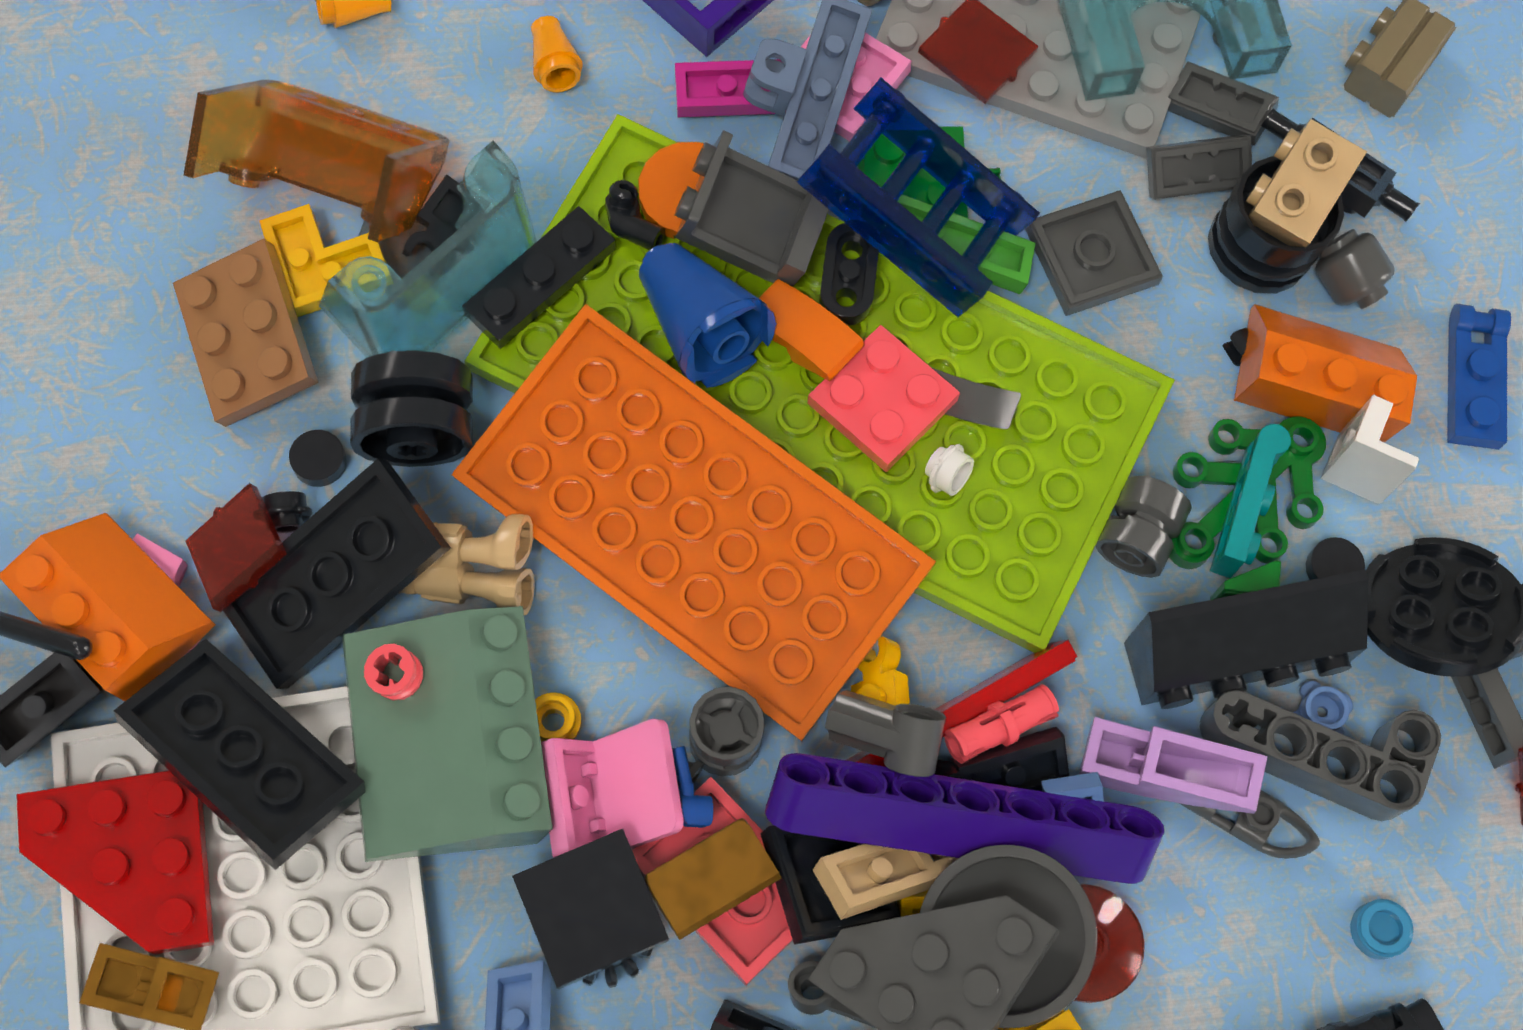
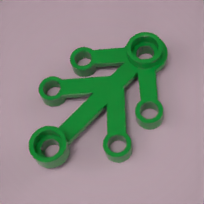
(1300, 464)

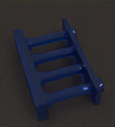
(891, 227)

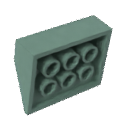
(460, 754)

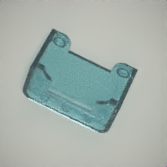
(425, 306)

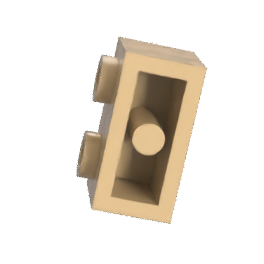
(1305, 184)

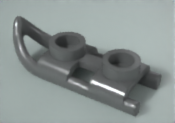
(1256, 827)

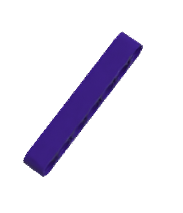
(959, 816)

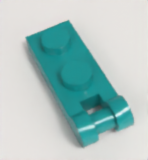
(1249, 499)

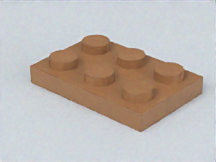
(245, 333)

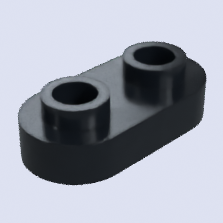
(848, 276)

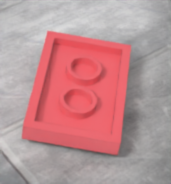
(748, 933)

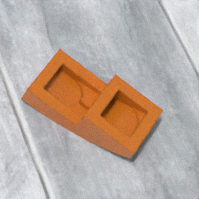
(810, 331)

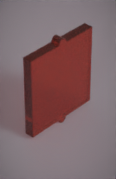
(978, 49)
(235, 547)

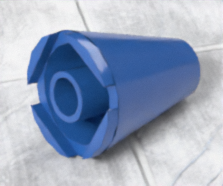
(704, 315)

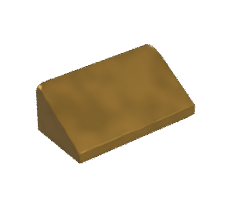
(711, 878)

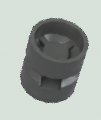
(1146, 522)
(726, 731)

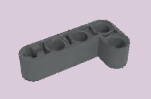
(1313, 743)

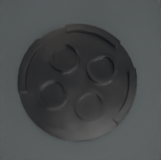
(1445, 607)

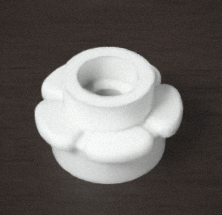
(949, 469)

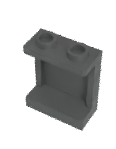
(750, 214)

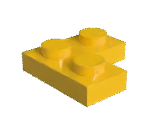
(306, 260)

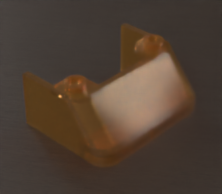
(318, 144)

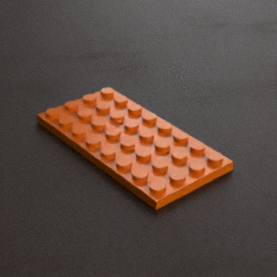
(695, 521)

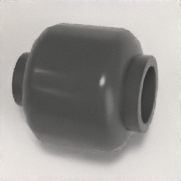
(1355, 269)

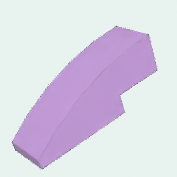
(1173, 767)

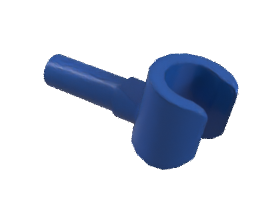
(696, 809)

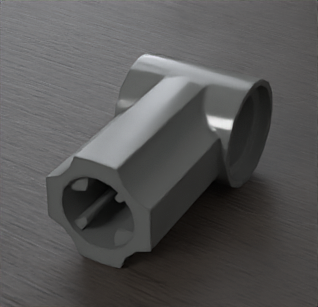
(901, 734)

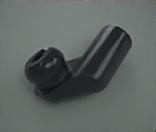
(626, 218)

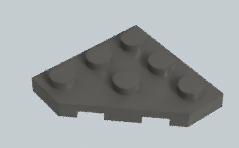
(937, 966)

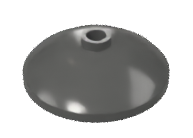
(1048, 892)

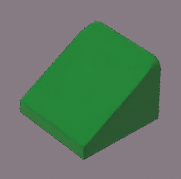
(1254, 580)

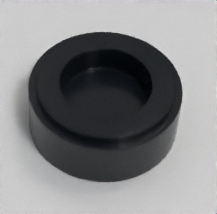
(317, 458)
(1333, 557)

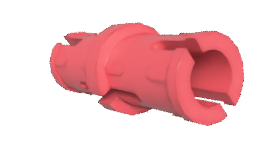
(1001, 723)

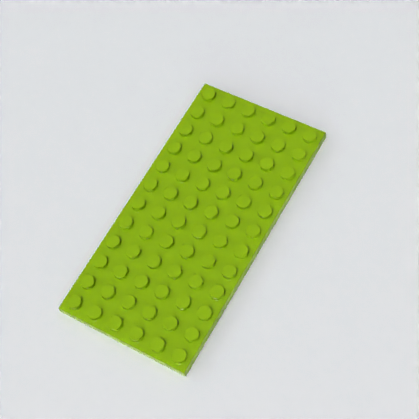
(1036, 491)

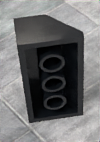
(1250, 639)

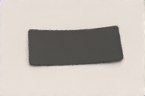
(982, 403)

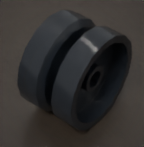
(411, 408)

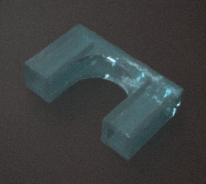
(1110, 58)

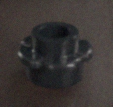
(287, 510)

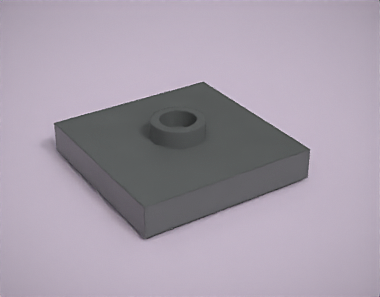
(1093, 253)

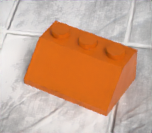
(1321, 372)
(114, 594)

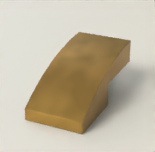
(149, 987)

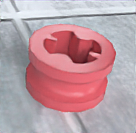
(378, 680)

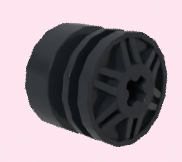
(1255, 257)

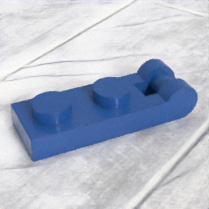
(1477, 377)

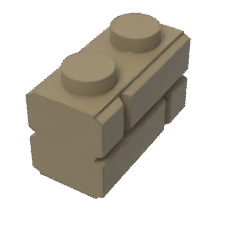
(1398, 56)

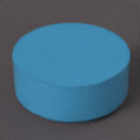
(1381, 929)

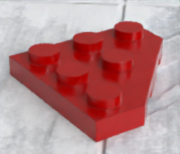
(127, 853)

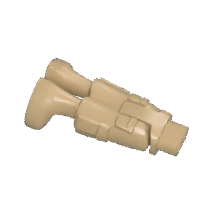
(454, 579)

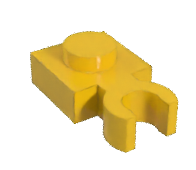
(880, 675)

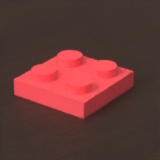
(884, 398)

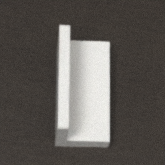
(1363, 461)

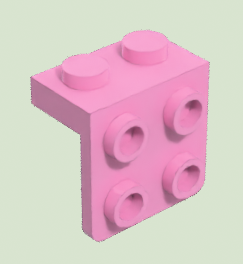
(612, 786)

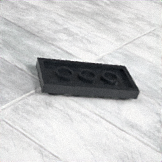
(336, 573)
(240, 753)

